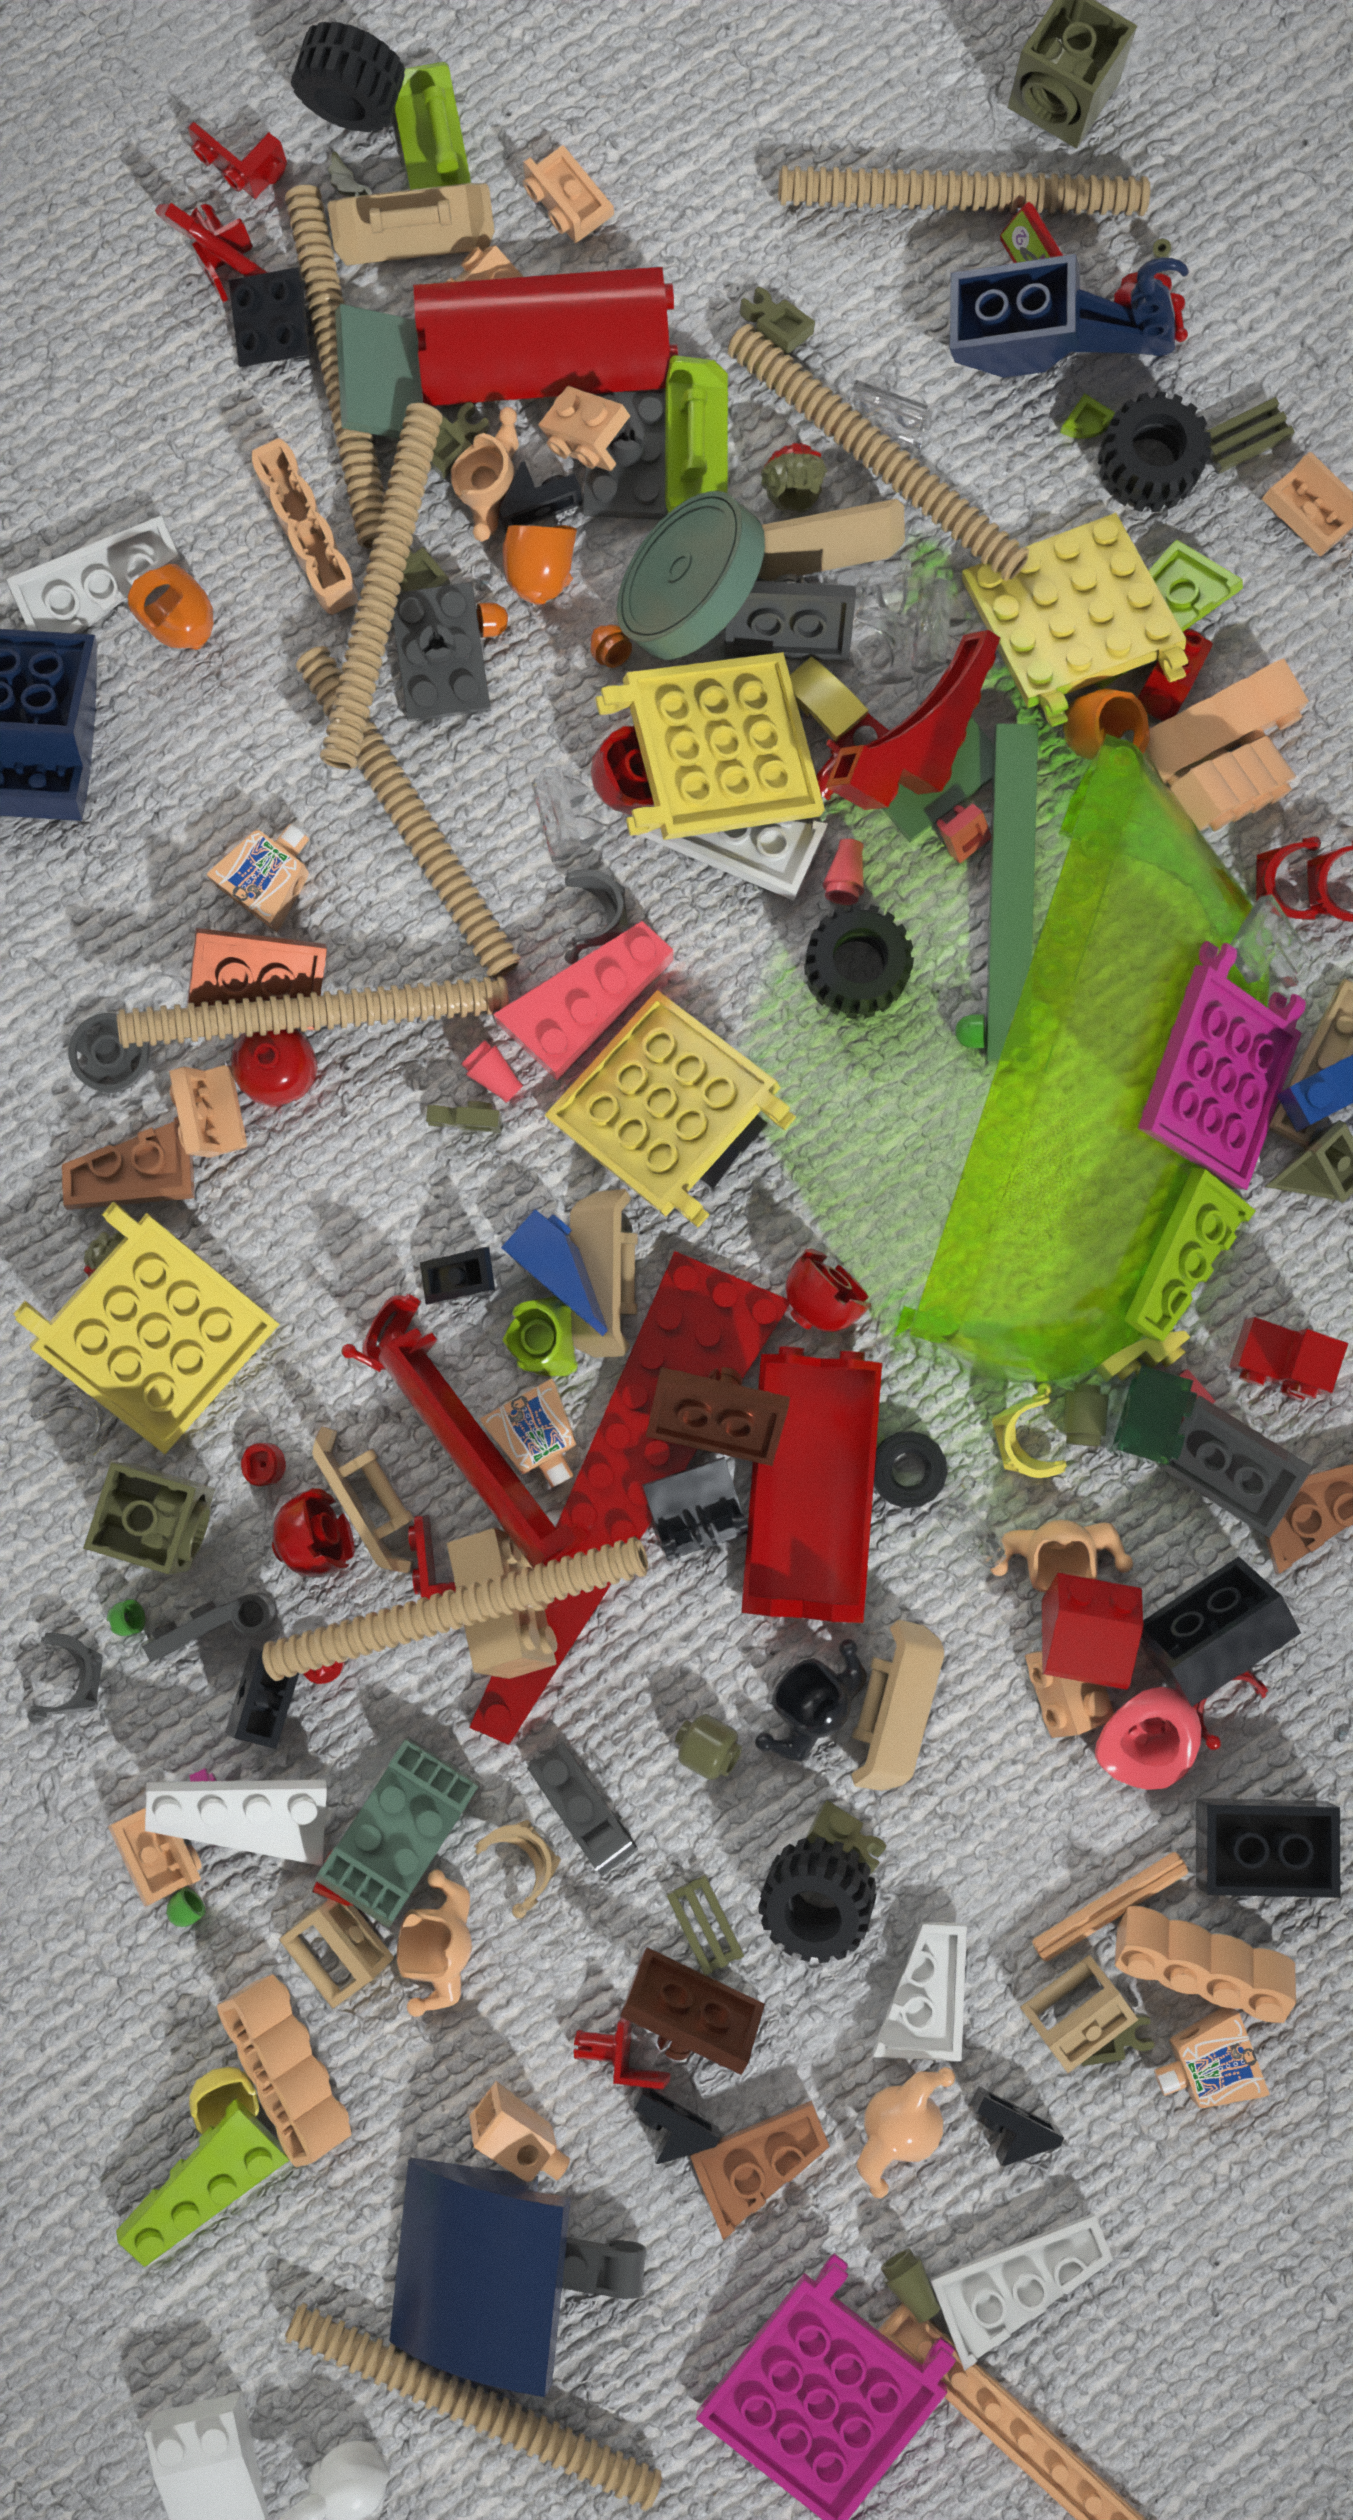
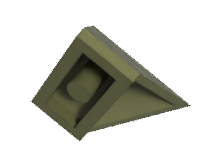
(1322, 1166)

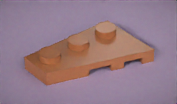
(133, 1172)
(1315, 1516)
(757, 2162)

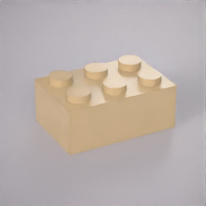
(512, 1642)

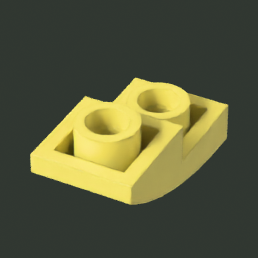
(826, 699)
(1150, 1351)

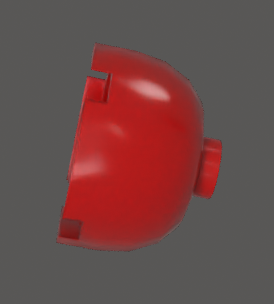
(620, 773)
(274, 1067)
(824, 1295)
(311, 1536)

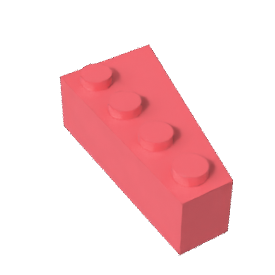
(581, 1002)

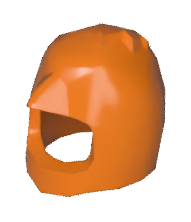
(538, 560)
(180, 615)
(1101, 714)

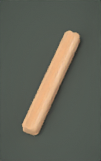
(1110, 1906)

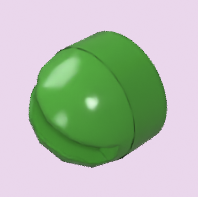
(971, 1031)
(135, 1616)
(185, 1908)

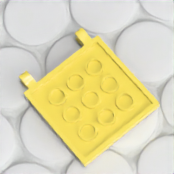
(1077, 615)
(718, 746)
(665, 1104)
(151, 1331)

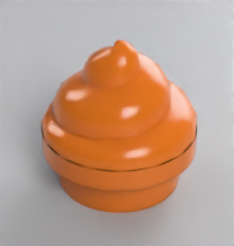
(610, 645)

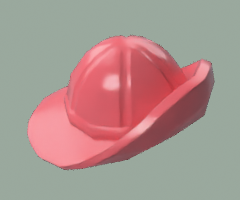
(1150, 1740)

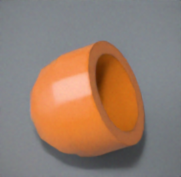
(491, 619)

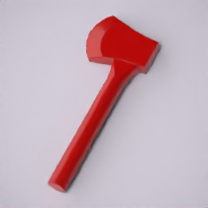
(187, 226)

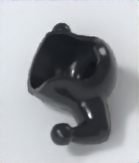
(814, 1702)

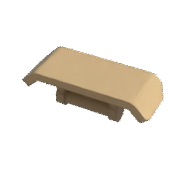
(411, 223)
(833, 539)
(610, 1267)
(352, 1505)
(904, 1709)

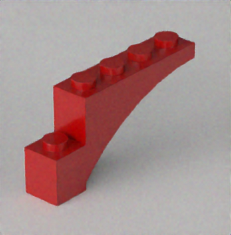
(926, 742)

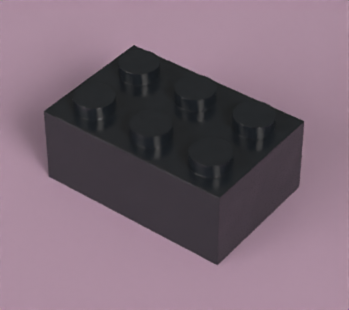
(1217, 1630)
(1268, 1847)

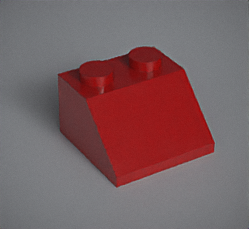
(1091, 1630)

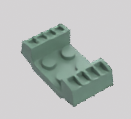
(397, 1831)

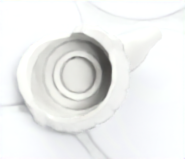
(344, 2485)

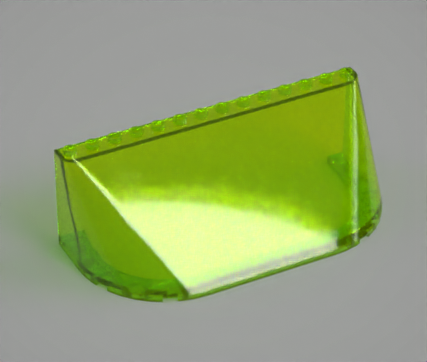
(1059, 1179)

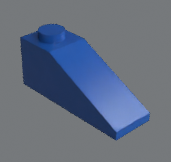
(1319, 1094)
(556, 1262)

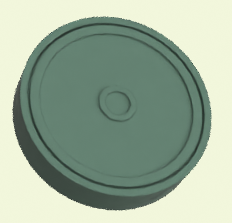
(690, 575)

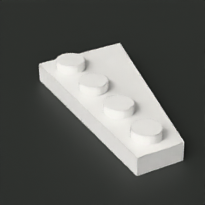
(90, 581)
(765, 855)
(250, 1816)
(1016, 2284)

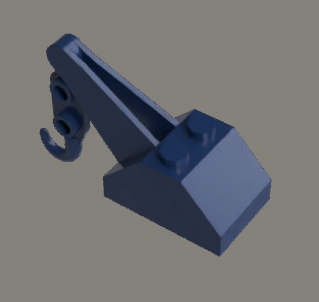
(1035, 314)

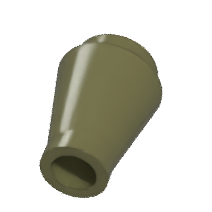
(910, 2283)

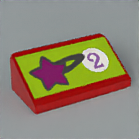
(1028, 237)

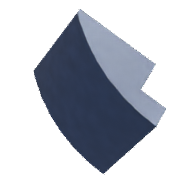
(46, 722)
(480, 2275)

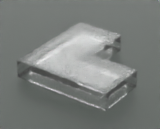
(1270, 939)

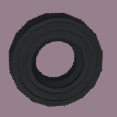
(934, 1475)

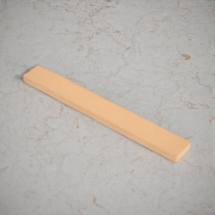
(1013, 2427)

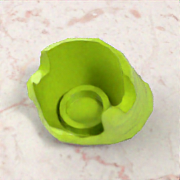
(542, 1337)

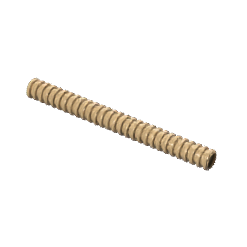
(964, 190)
(324, 297)
(877, 452)
(381, 586)
(415, 824)
(311, 1011)
(454, 1609)
(475, 2407)

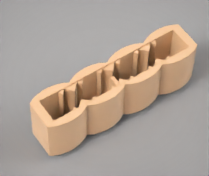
(305, 526)
(1225, 721)
(1234, 784)
(1205, 1964)
(286, 2074)

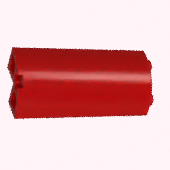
(543, 335)
(473, 1451)
(816, 1500)

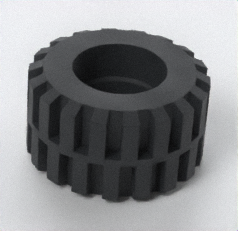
(348, 77)
(1162, 421)
(865, 927)
(809, 1928)

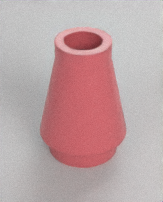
(845, 876)
(492, 1071)

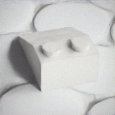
(206, 2461)

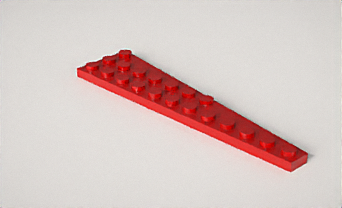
(693, 1326)

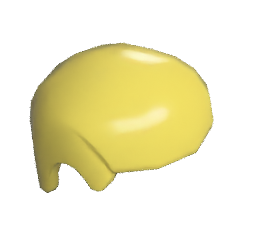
(216, 2091)

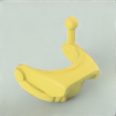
(1012, 1455)

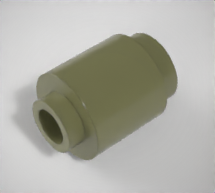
(1085, 1415)

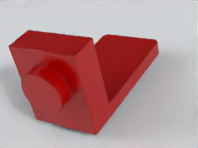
(252, 174)
(1164, 698)
(424, 1577)

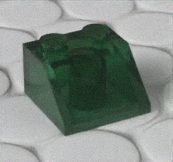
(1153, 1417)

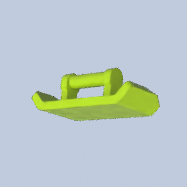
(431, 128)
(695, 429)

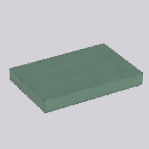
(376, 369)
(970, 772)

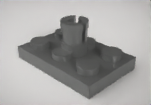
(638, 480)
(793, 619)
(440, 652)
(1237, 1467)

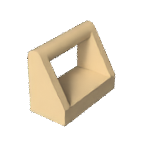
(350, 1940)
(1089, 2025)

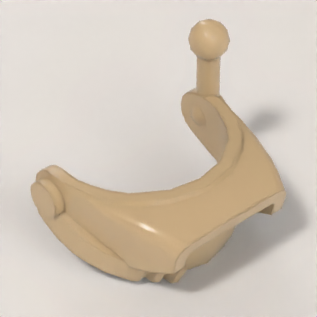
(542, 1856)

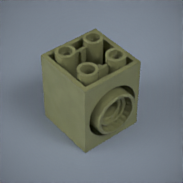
(1071, 67)
(150, 1518)

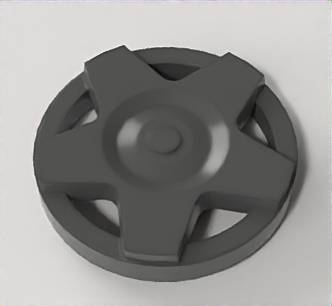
(106, 1055)

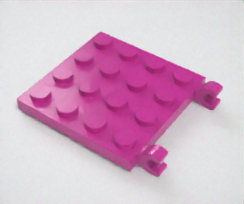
(1222, 1071)
(824, 2398)

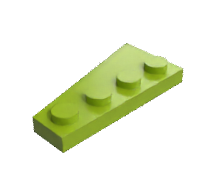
(1189, 586)
(1191, 1241)
(217, 2173)

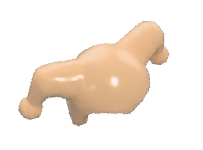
(485, 474)
(1064, 1549)
(436, 1946)
(901, 2126)

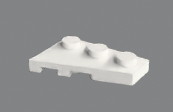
(929, 1998)

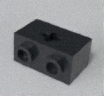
(260, 1704)

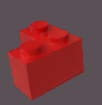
(1298, 1361)

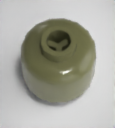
(708, 1747)

